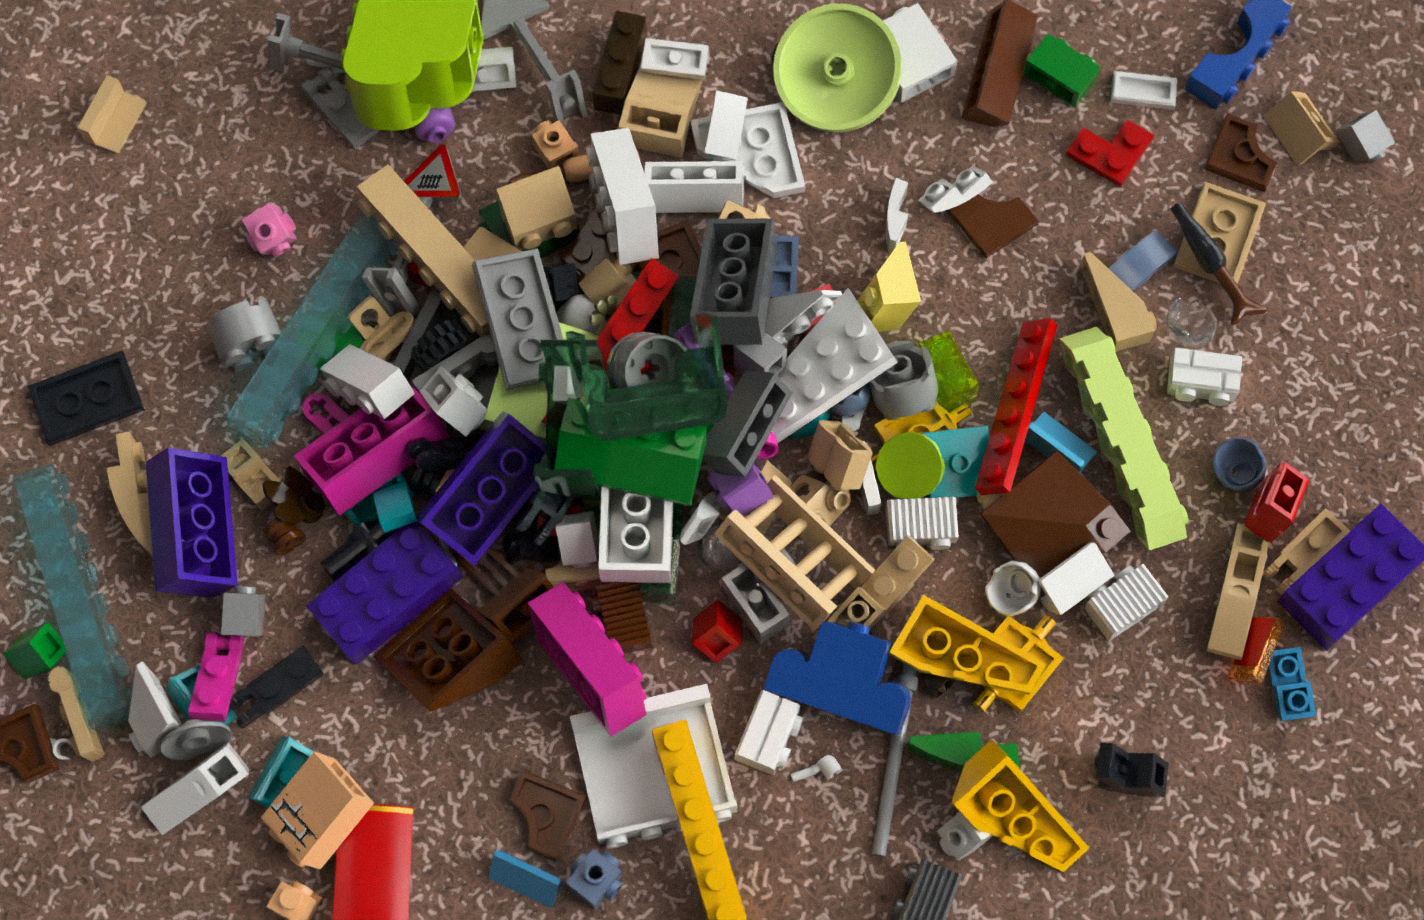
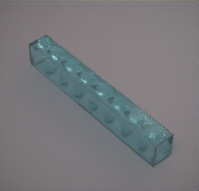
(310, 335)
(74, 596)

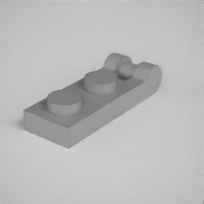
(337, 107)
(463, 361)

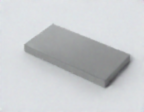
(517, 313)

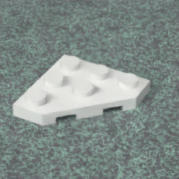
(764, 148)

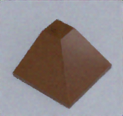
(1053, 516)
(448, 654)

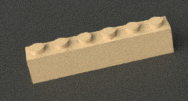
(425, 243)

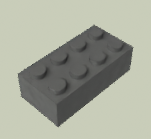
(736, 278)

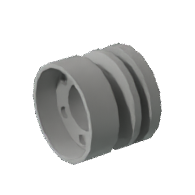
(640, 348)

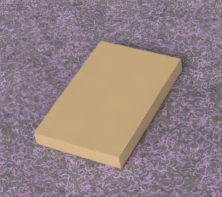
(1230, 222)

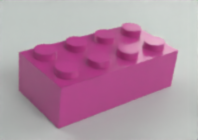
(367, 451)
(588, 658)

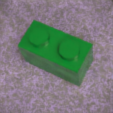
(1062, 70)

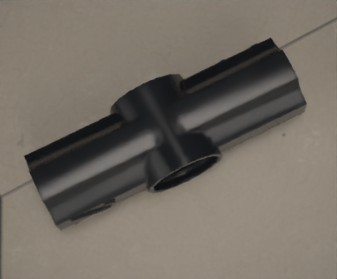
(360, 543)

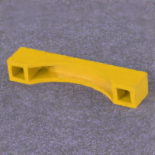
(698, 822)

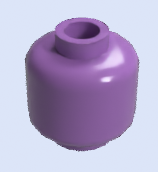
(437, 122)

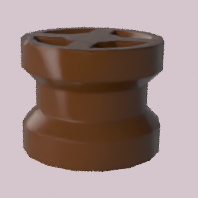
(284, 536)

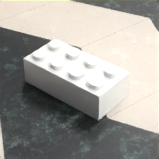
(622, 196)
(634, 538)

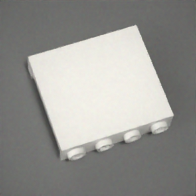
(625, 772)

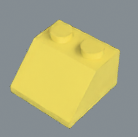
(892, 292)

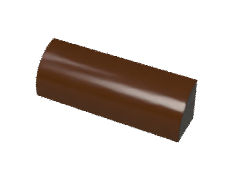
(1000, 65)

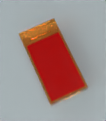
(1258, 650)

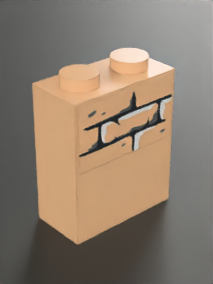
(316, 811)

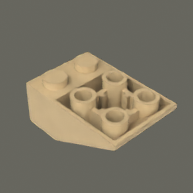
(660, 112)

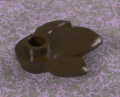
(294, 498)

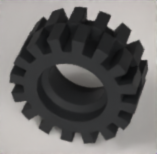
(440, 344)

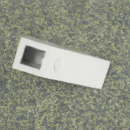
(793, 313)
(196, 788)

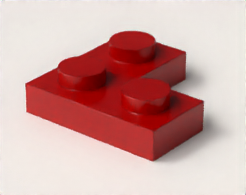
(1114, 159)

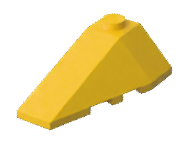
(956, 648)
(1007, 805)

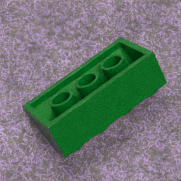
(646, 465)

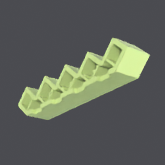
(1125, 438)

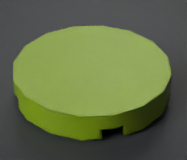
(910, 465)

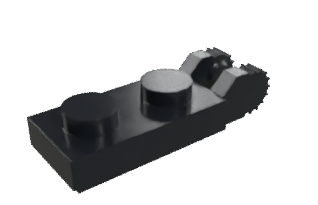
(440, 454)
(550, 507)
(277, 685)

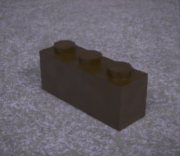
(619, 62)

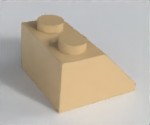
(537, 209)

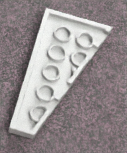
(831, 364)

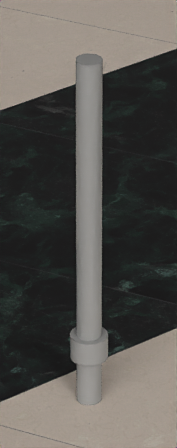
(892, 771)

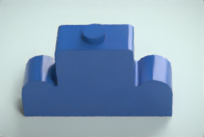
(843, 677)

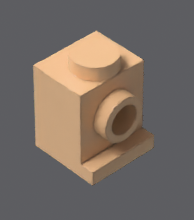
(556, 152)
(294, 901)

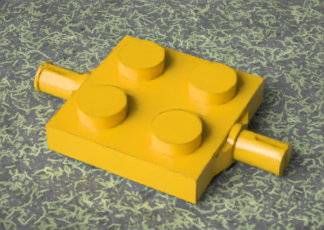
(923, 422)
(1032, 642)

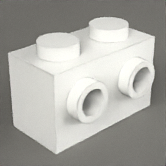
(455, 400)

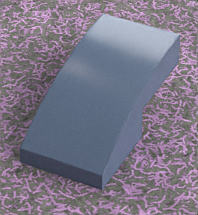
(1143, 260)
(785, 267)

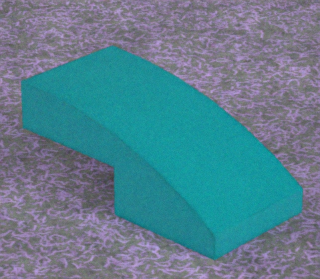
(394, 506)

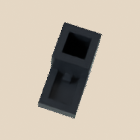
(561, 280)
(1130, 772)

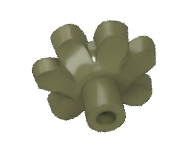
(603, 312)

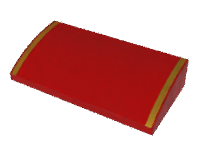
(375, 866)

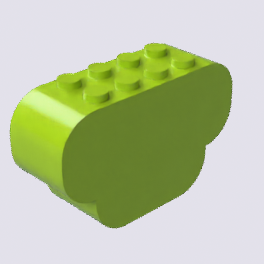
(410, 59)

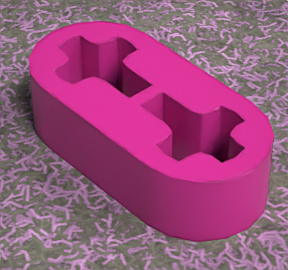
(331, 408)

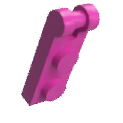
(216, 677)

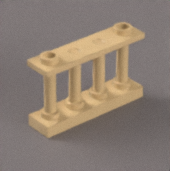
(777, 571)

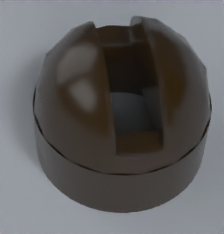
(934, 682)

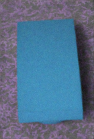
(1289, 685)

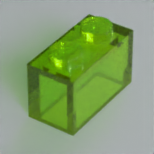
(952, 371)

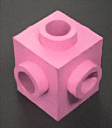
(270, 230)

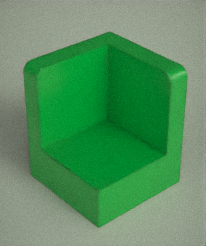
(35, 651)

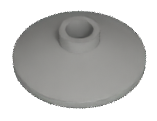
(194, 739)

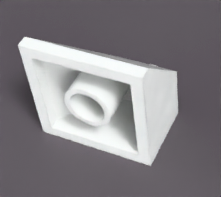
(150, 712)

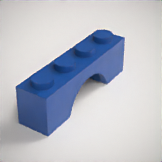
(1217, 75)

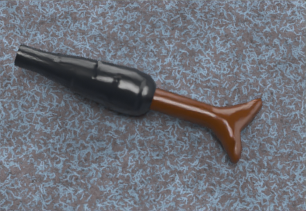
(1213, 262)

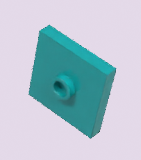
(962, 456)

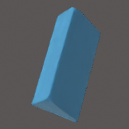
(524, 878)

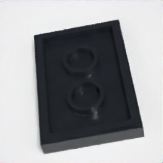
(86, 398)

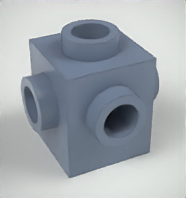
(595, 891)

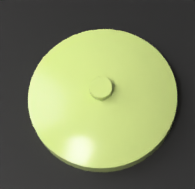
(837, 67)

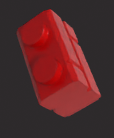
(1276, 502)

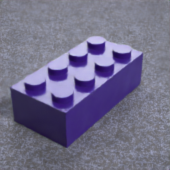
(485, 488)
(191, 523)
(1353, 577)
(384, 591)

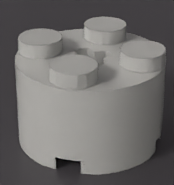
(243, 333)
(907, 385)

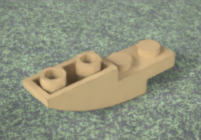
(131, 489)
(885, 586)
(1238, 594)

